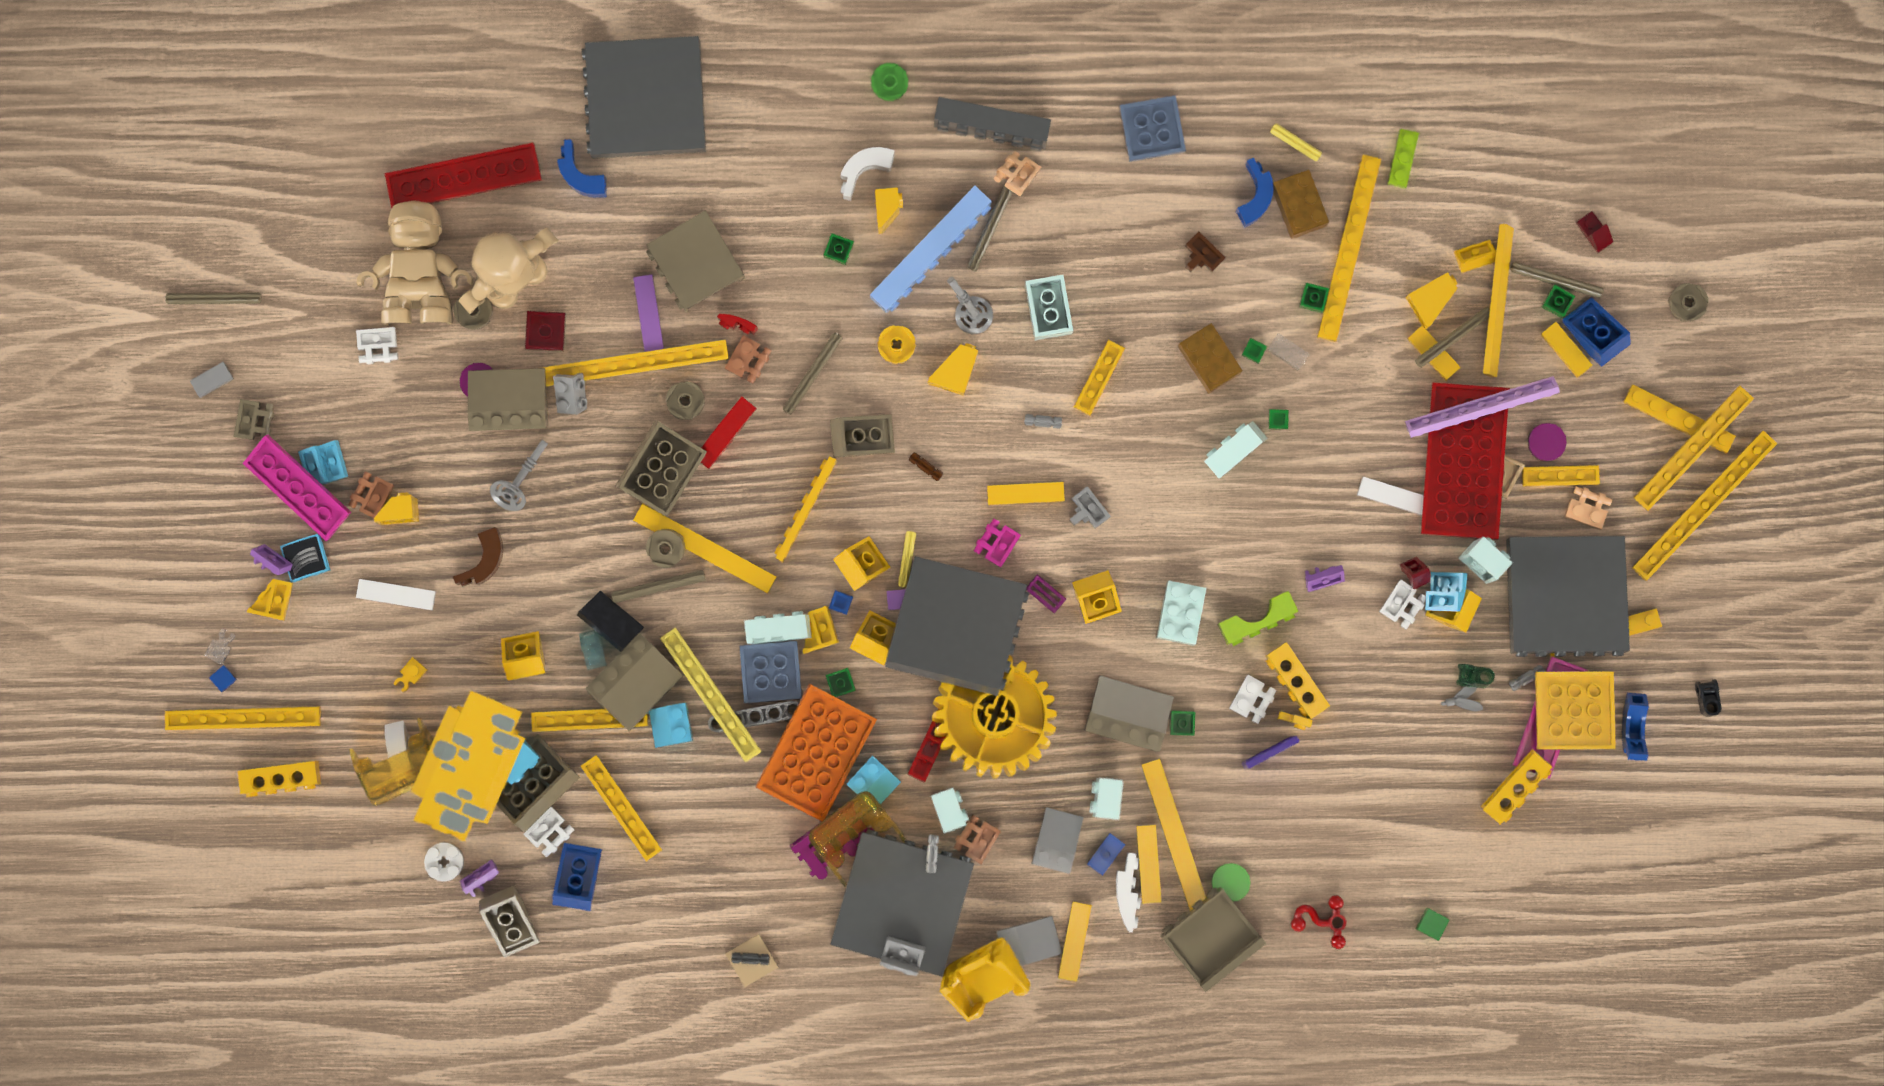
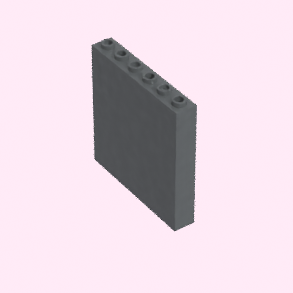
(644, 97)
(1568, 596)
(957, 626)
(899, 899)

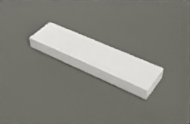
(1391, 495)
(395, 594)

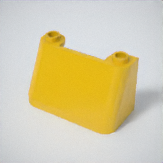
(982, 978)

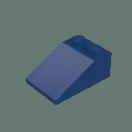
(1597, 331)
(576, 877)

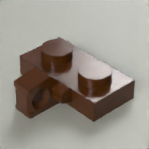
(1203, 253)

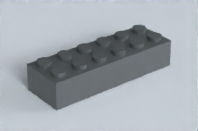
(991, 123)

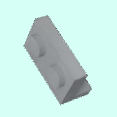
(570, 393)
(902, 956)

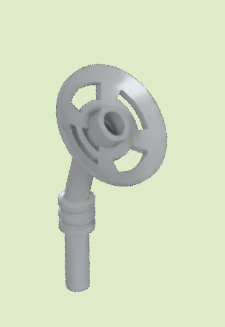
(971, 311)
(512, 488)

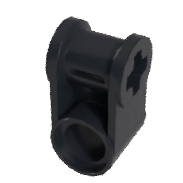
(1708, 696)

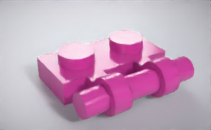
(1001, 547)

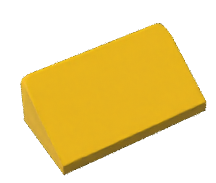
(1475, 256)

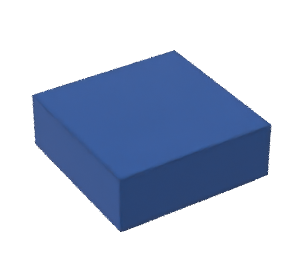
(840, 602)
(223, 678)

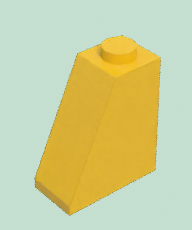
(1432, 298)
(955, 370)

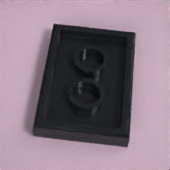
(610, 621)

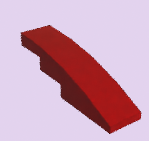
(726, 431)
(927, 754)

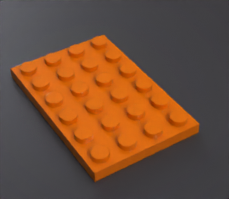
(816, 753)

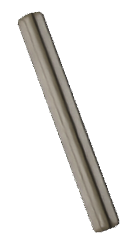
(990, 229)
(1557, 279)
(213, 298)
(1453, 337)
(812, 373)
(658, 586)

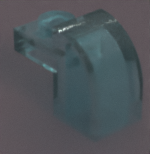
(592, 648)

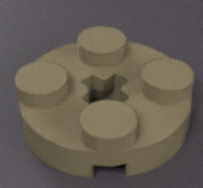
(1677, 300)
(471, 321)
(696, 400)
(657, 554)

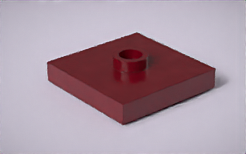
(545, 331)

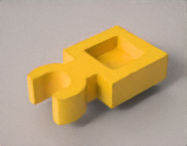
(412, 673)
(1299, 722)

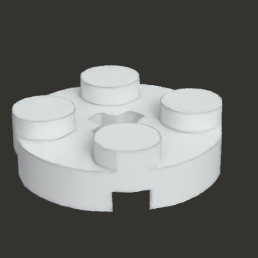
(451, 853)

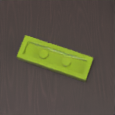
(1403, 158)

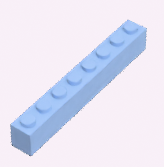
(930, 249)

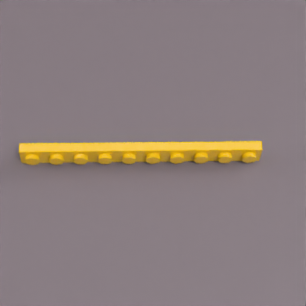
(1349, 248)
(641, 361)
(1704, 505)

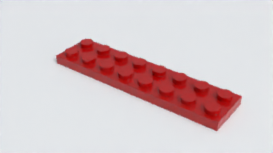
(465, 175)

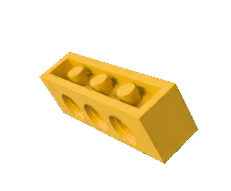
(1318, 701)
(1517, 776)
(248, 778)

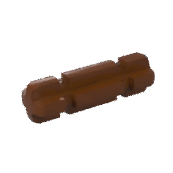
(925, 466)

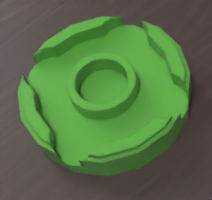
(889, 82)
(1232, 880)

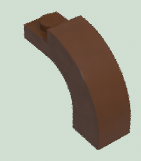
(490, 562)

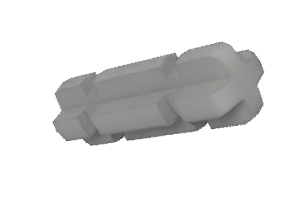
(1043, 421)
(1525, 678)
(932, 852)

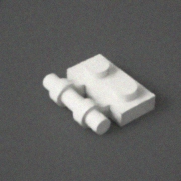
(377, 339)
(1397, 602)
(1247, 696)
(544, 827)

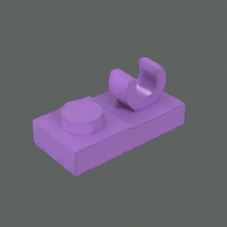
(270, 560)
(1323, 579)
(478, 877)

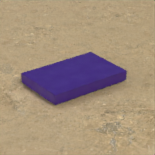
(1269, 752)

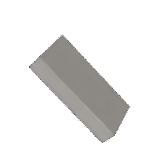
(211, 379)

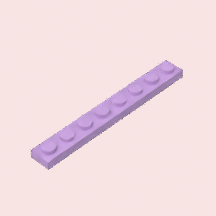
(1482, 406)

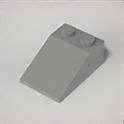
(1057, 840)
(1032, 940)

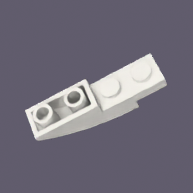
(1128, 900)

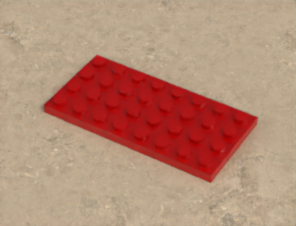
(1464, 468)

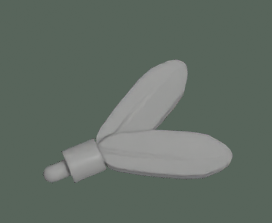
(1461, 700)

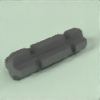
(750, 958)

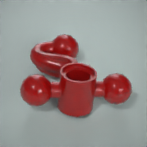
(1335, 903)

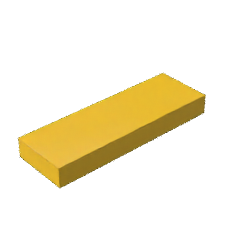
(1566, 349)
(1443, 363)

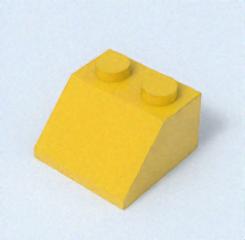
(887, 206)
(399, 510)
(861, 563)
(1097, 596)
(1460, 619)
(874, 637)
(522, 655)

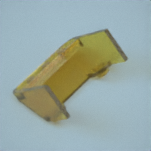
(395, 774)
(845, 825)

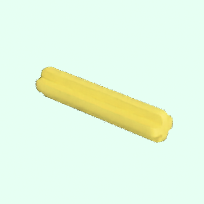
(1296, 142)
(907, 559)

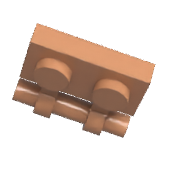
(742, 357)
(376, 497)
(982, 842)

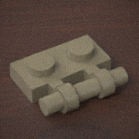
(248, 417)

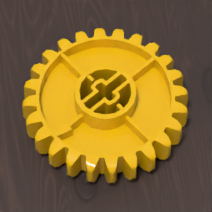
(995, 749)

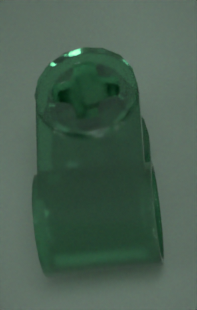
(1472, 676)

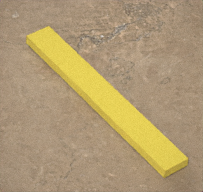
(710, 695)

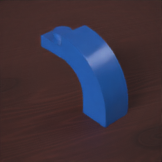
(583, 184)
(1254, 210)
(1633, 726)

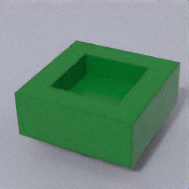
(1254, 350)
(1278, 419)

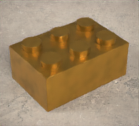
(1300, 204)
(1210, 358)

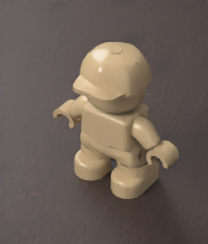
(506, 268)
(415, 271)

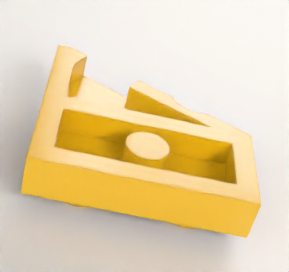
(273, 600)
(822, 630)

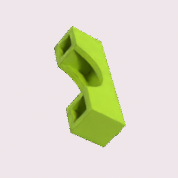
(1279, 608)

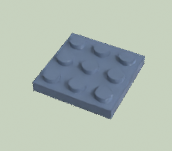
(1152, 128)
(770, 672)

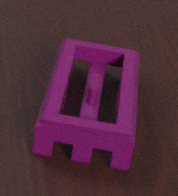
(1041, 600)

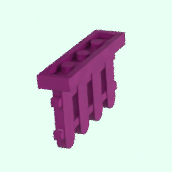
(810, 858)

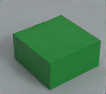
(838, 249)
(1314, 297)
(1558, 301)
(840, 682)
(1182, 723)
(1432, 924)

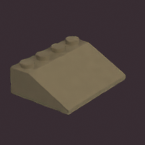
(507, 399)
(661, 468)
(634, 682)
(1129, 714)
(539, 787)

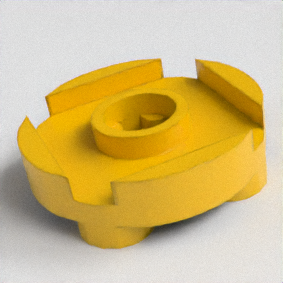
(896, 355)

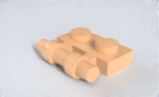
(1022, 176)
(1585, 513)

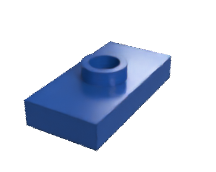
(1106, 854)

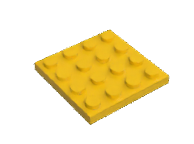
(1575, 710)

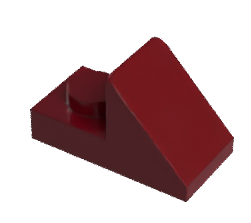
(1595, 232)
(1416, 571)

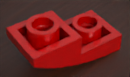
(730, 321)

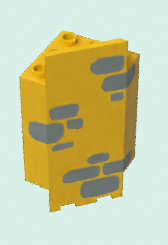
(467, 765)

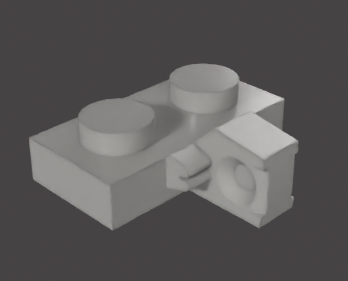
(1089, 509)

